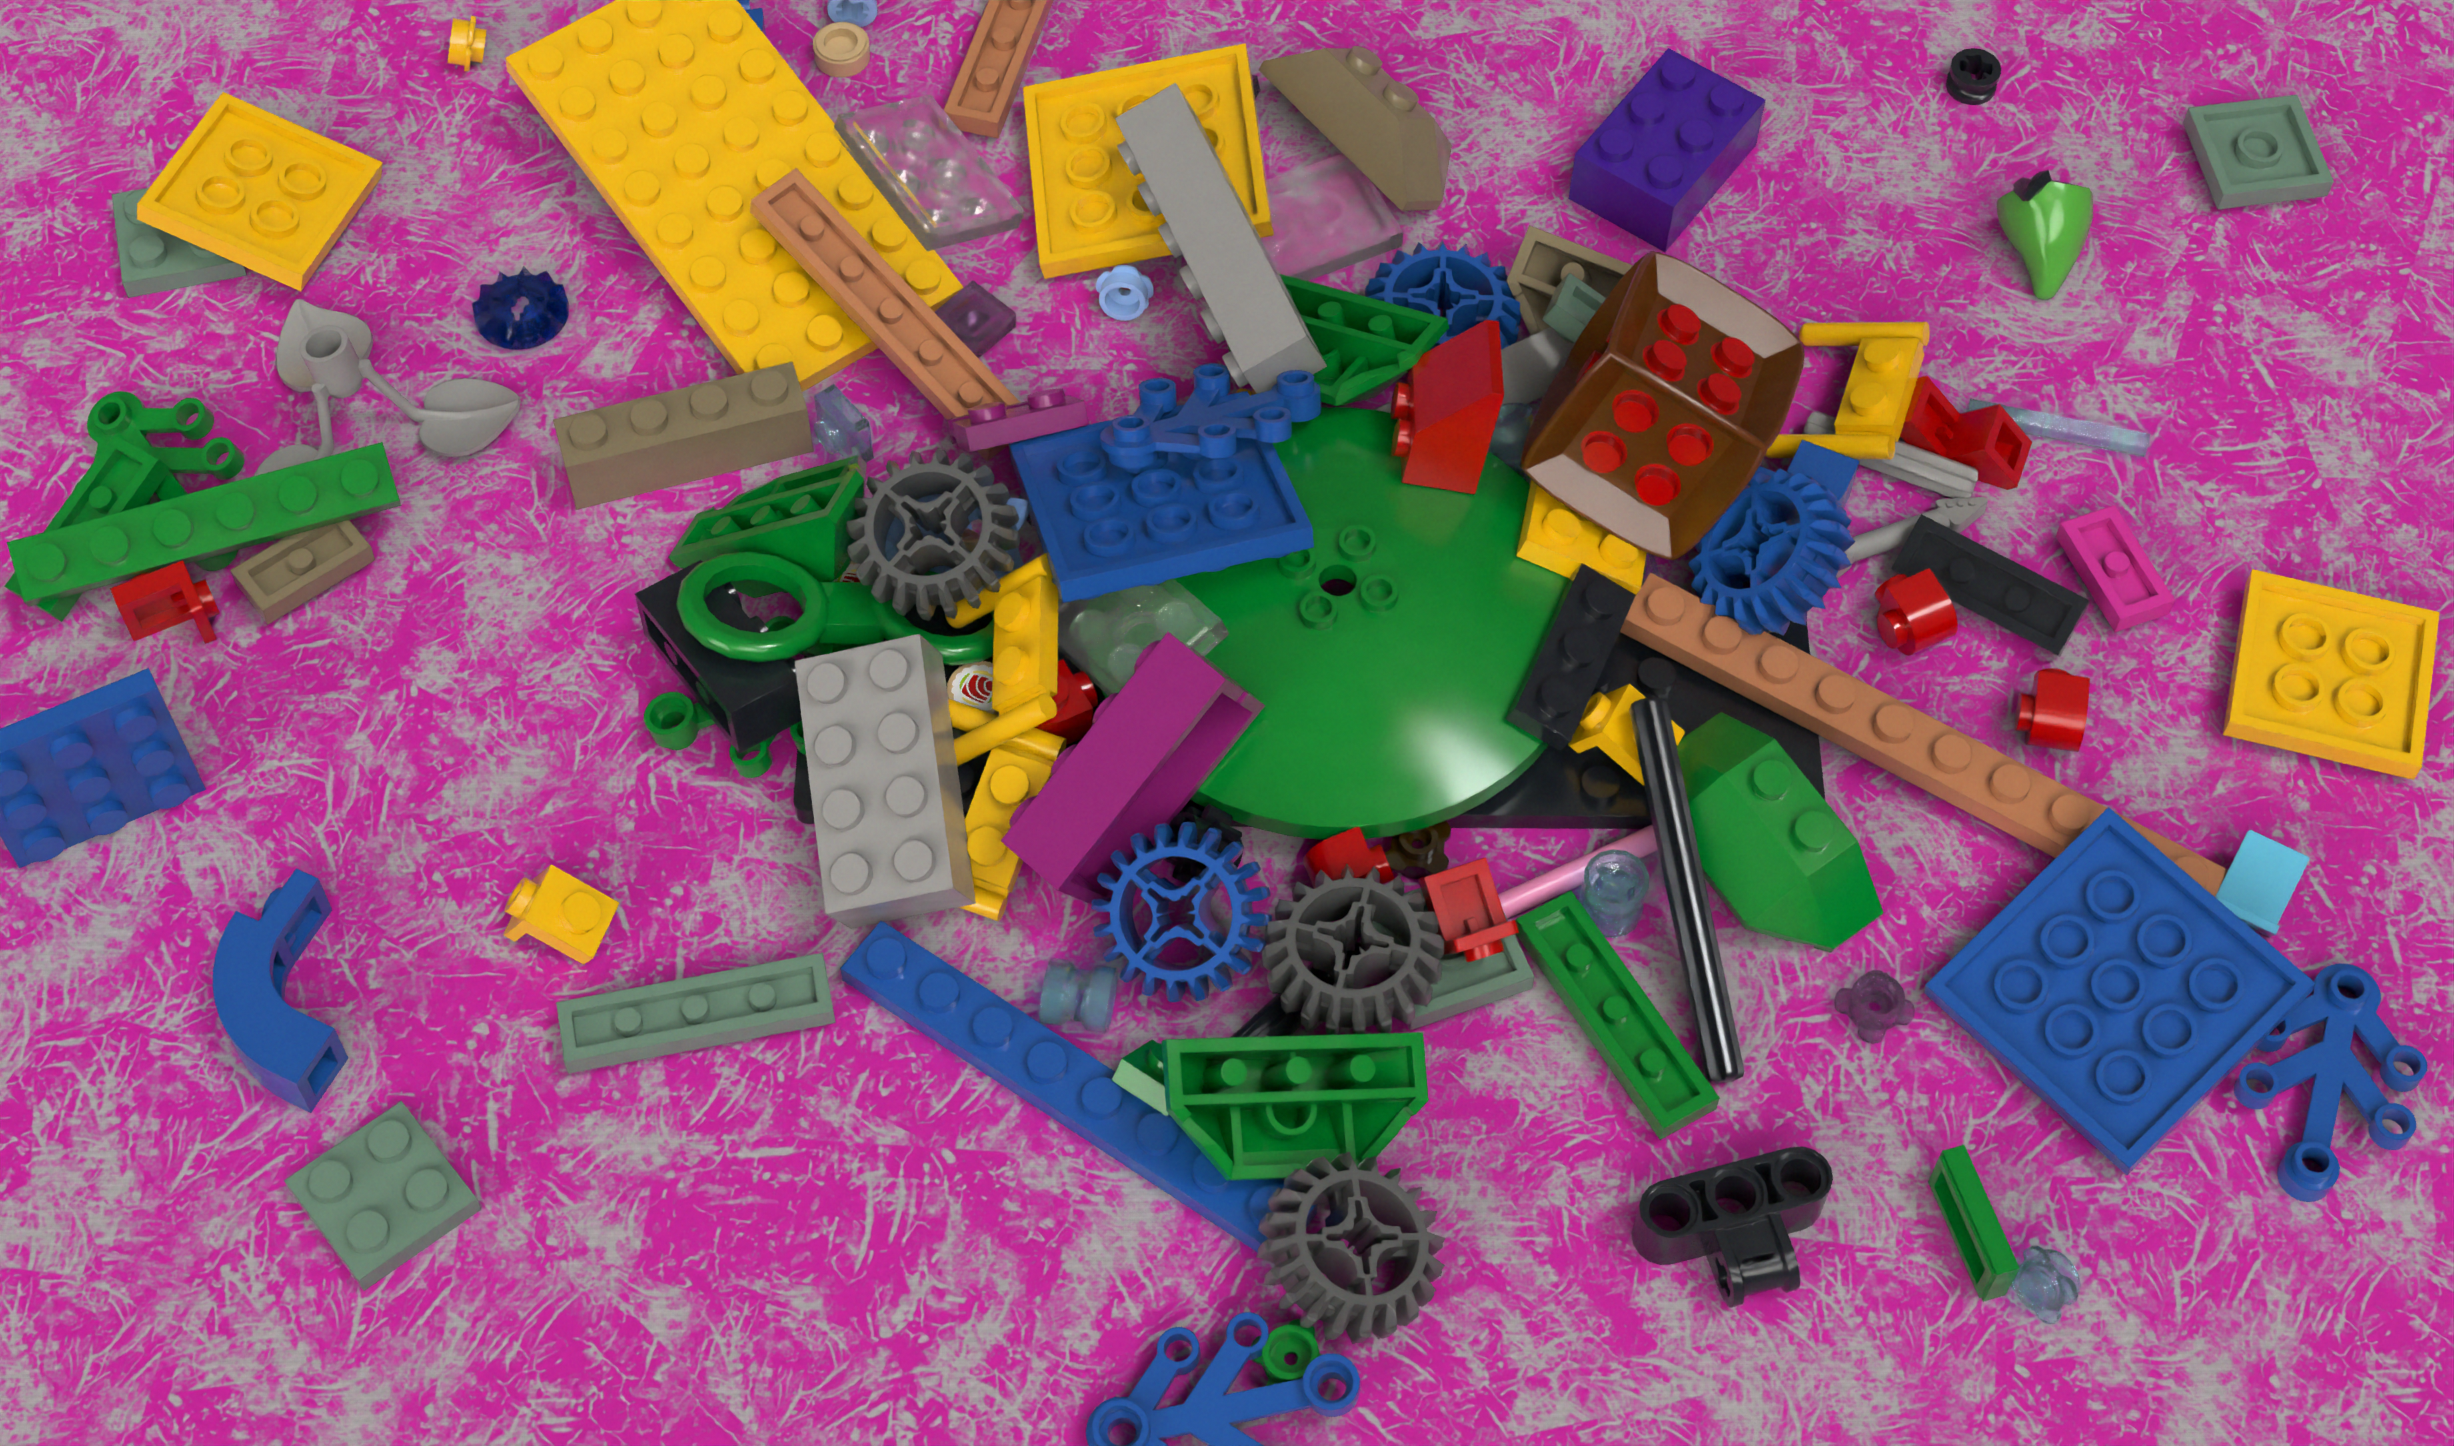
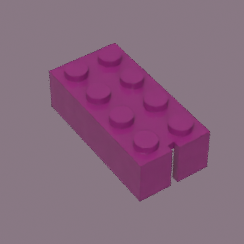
(1132, 767)

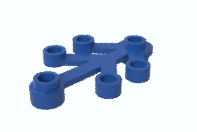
(1137, 438)
(2334, 1068)
(1208, 1410)

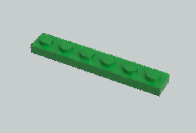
(203, 524)

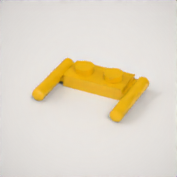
(1876, 389)
(1022, 655)
(1009, 778)

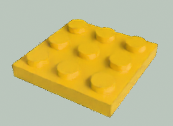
(260, 191)
(2332, 674)

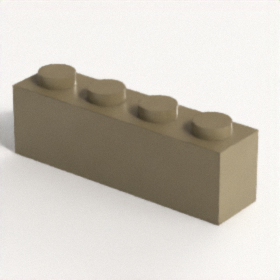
(684, 435)

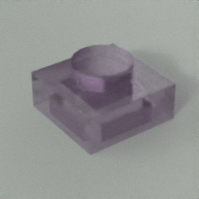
(977, 318)

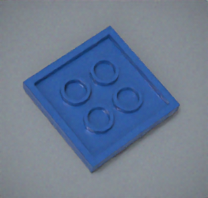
(90, 768)

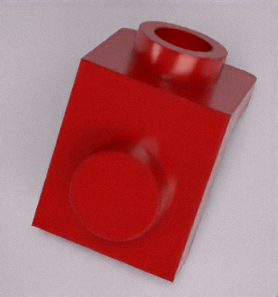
(165, 600)
(1467, 910)

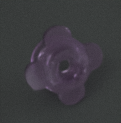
(1880, 989)

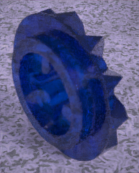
(537, 323)

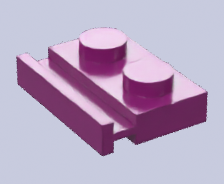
(999, 424)

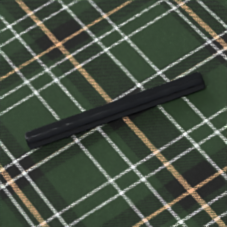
(1686, 891)

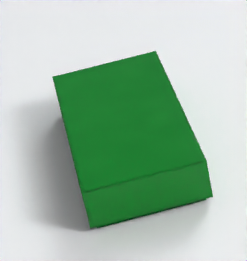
(1973, 1223)

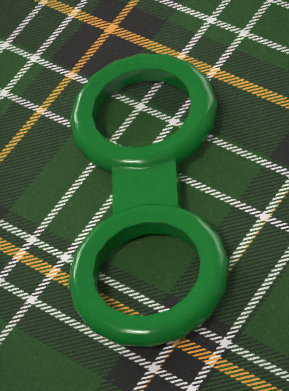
(830, 613)

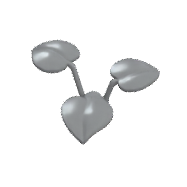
(329, 356)

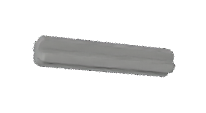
(1911, 464)

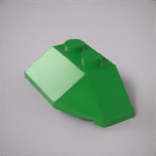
(1361, 339)
(790, 517)
(1773, 839)
(1289, 1099)

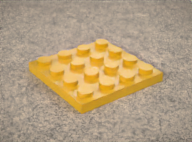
(1081, 185)

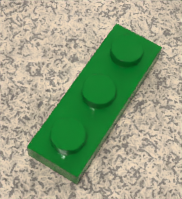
(115, 482)

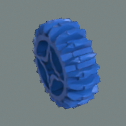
(1454, 281)
(1784, 562)
(1160, 892)

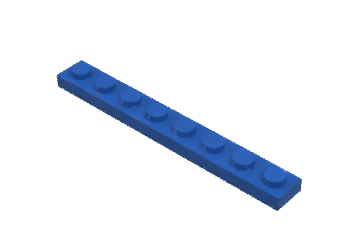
(1052, 1077)

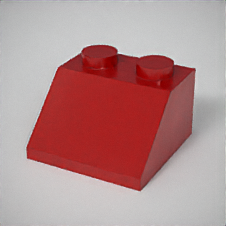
(1450, 410)

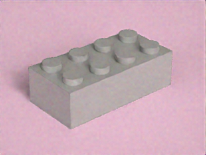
(884, 782)

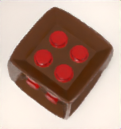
(1664, 406)

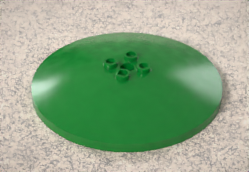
(1401, 690)

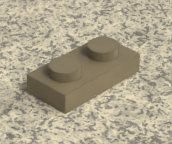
(301, 568)

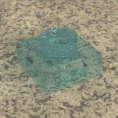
(841, 425)

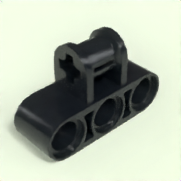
(1746, 1249)

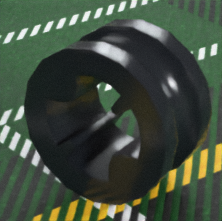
(1986, 71)

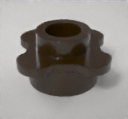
(1420, 862)

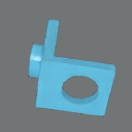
(2261, 881)

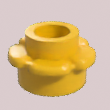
(466, 43)

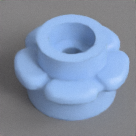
(1123, 303)

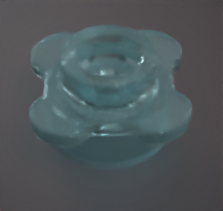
(2046, 1283)

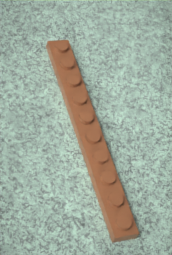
(1878, 726)

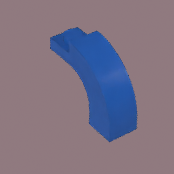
(252, 963)

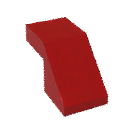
(1978, 438)

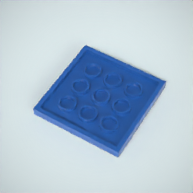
(1157, 521)
(2118, 990)

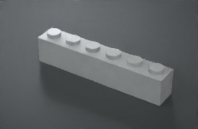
(1217, 240)

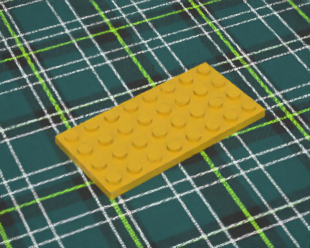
(680, 126)

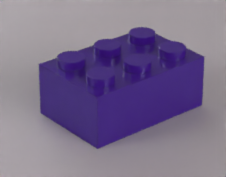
(1666, 149)

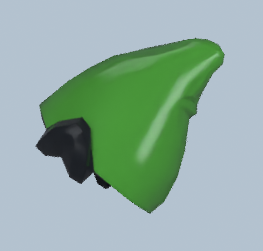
(2047, 227)

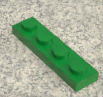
(1616, 1015)

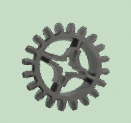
(961, 494)
(1307, 933)
(1374, 1219)

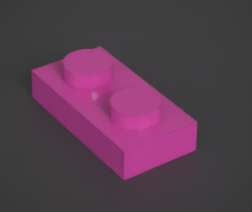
(2115, 568)

